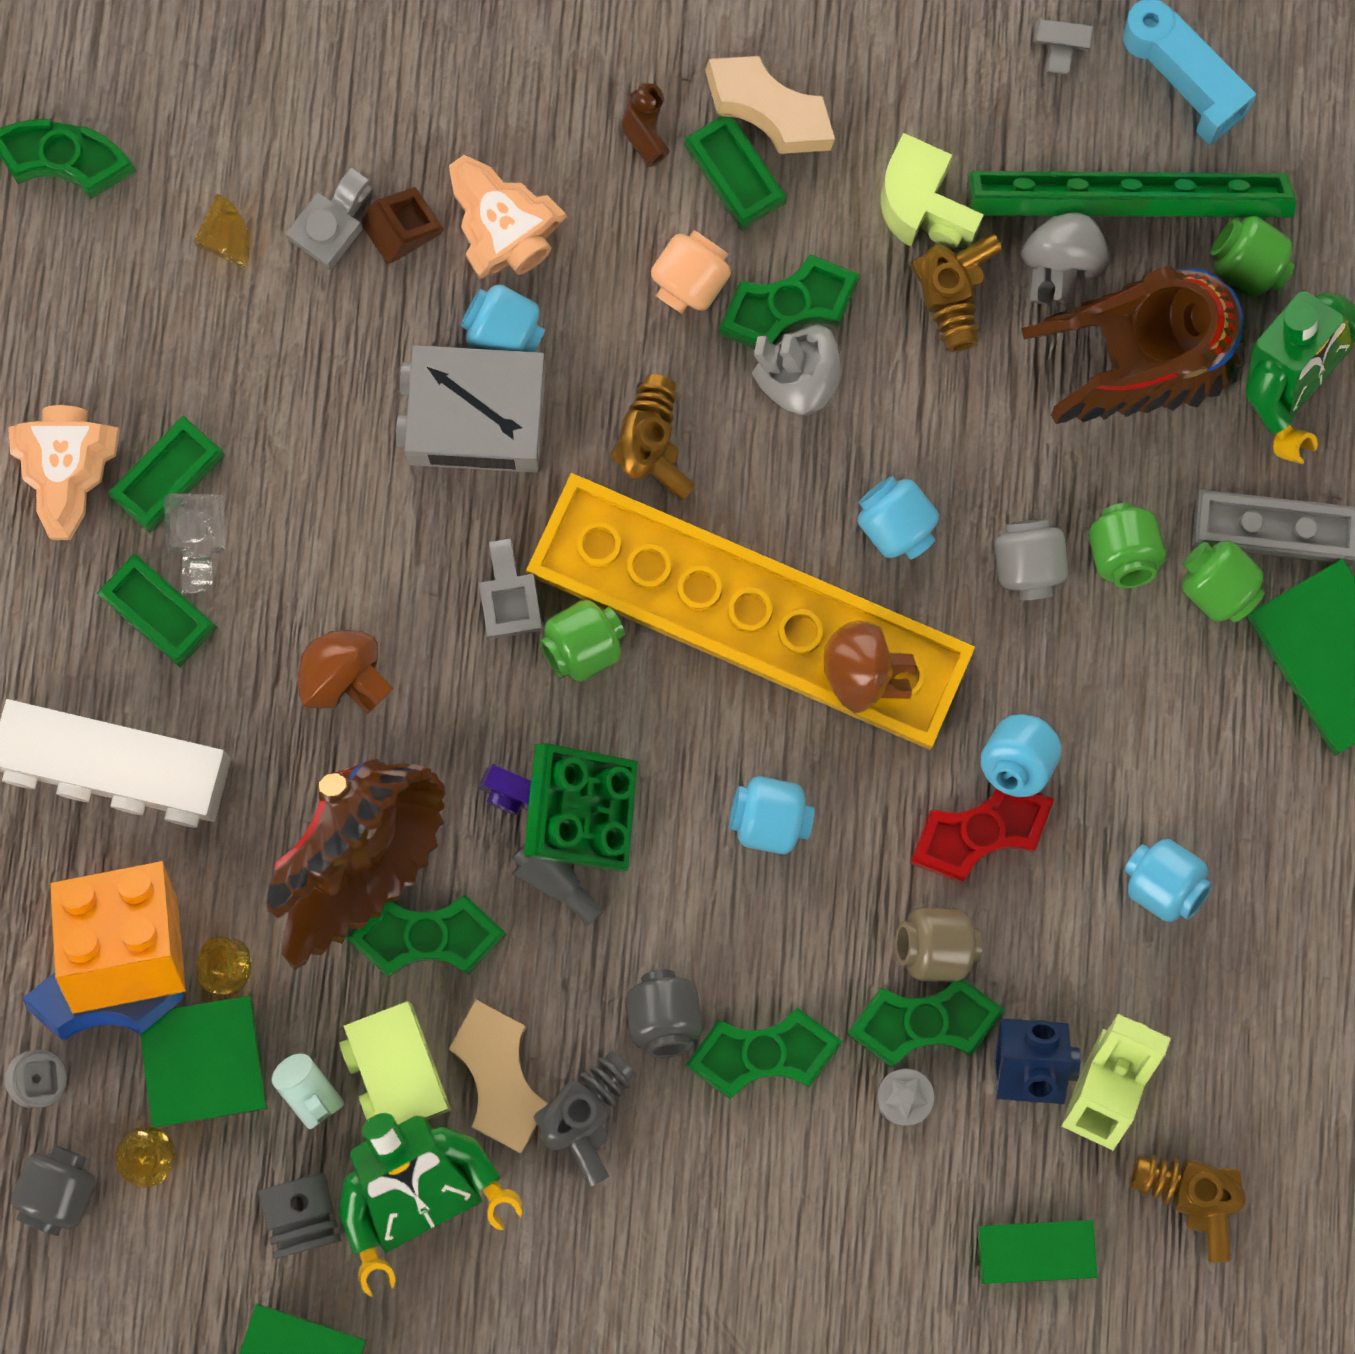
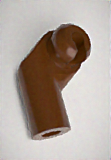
(640, 122)

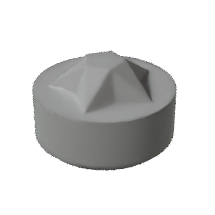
(35, 1079)
(905, 1097)

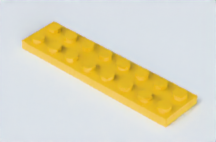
(735, 603)

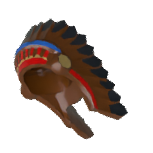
(1165, 335)
(356, 853)

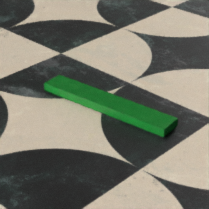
(1131, 194)

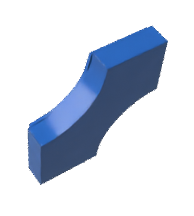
(51, 1008)

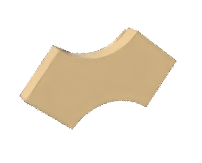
(790, 119)
(491, 1050)

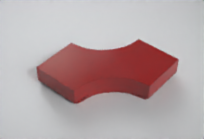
(956, 841)

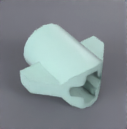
(306, 1089)

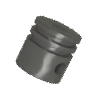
(299, 1230)

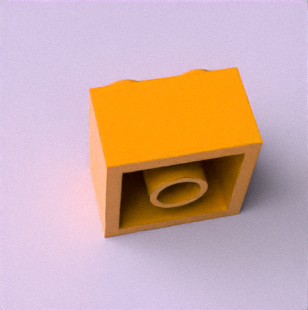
(117, 937)

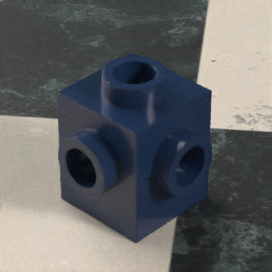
(1034, 1061)

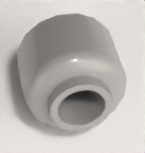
(1031, 558)

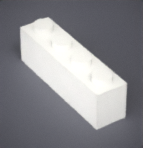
(111, 762)

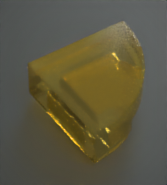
(224, 232)

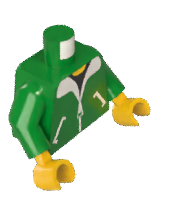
(1294, 361)
(411, 1182)

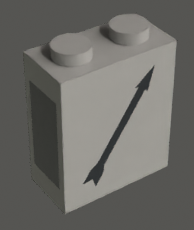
(472, 408)

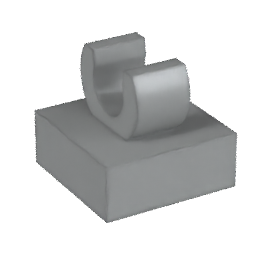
(1061, 39)

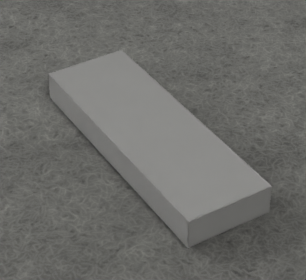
(1275, 526)

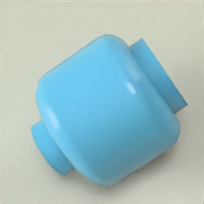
(502, 321)
(898, 518)
(1021, 755)
(771, 815)
(1168, 880)

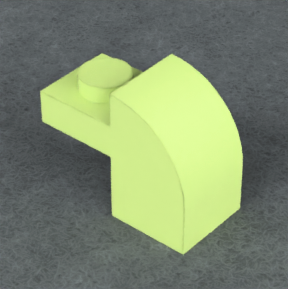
(913, 202)
(1114, 1081)

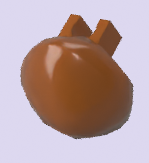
(341, 664)
(863, 668)

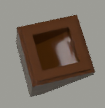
(400, 224)

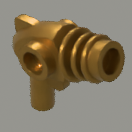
(949, 290)
(646, 437)
(1199, 1191)

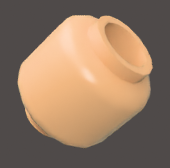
(690, 272)

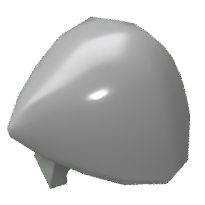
(1062, 251)
(799, 370)

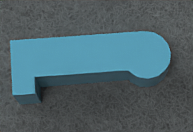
(1189, 65)

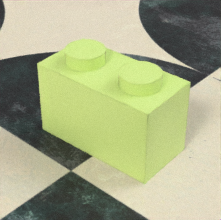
(394, 1065)

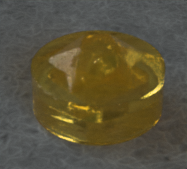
(223, 965)
(145, 1156)

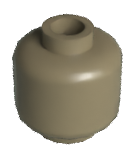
(938, 944)

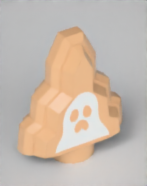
(502, 219)
(62, 462)

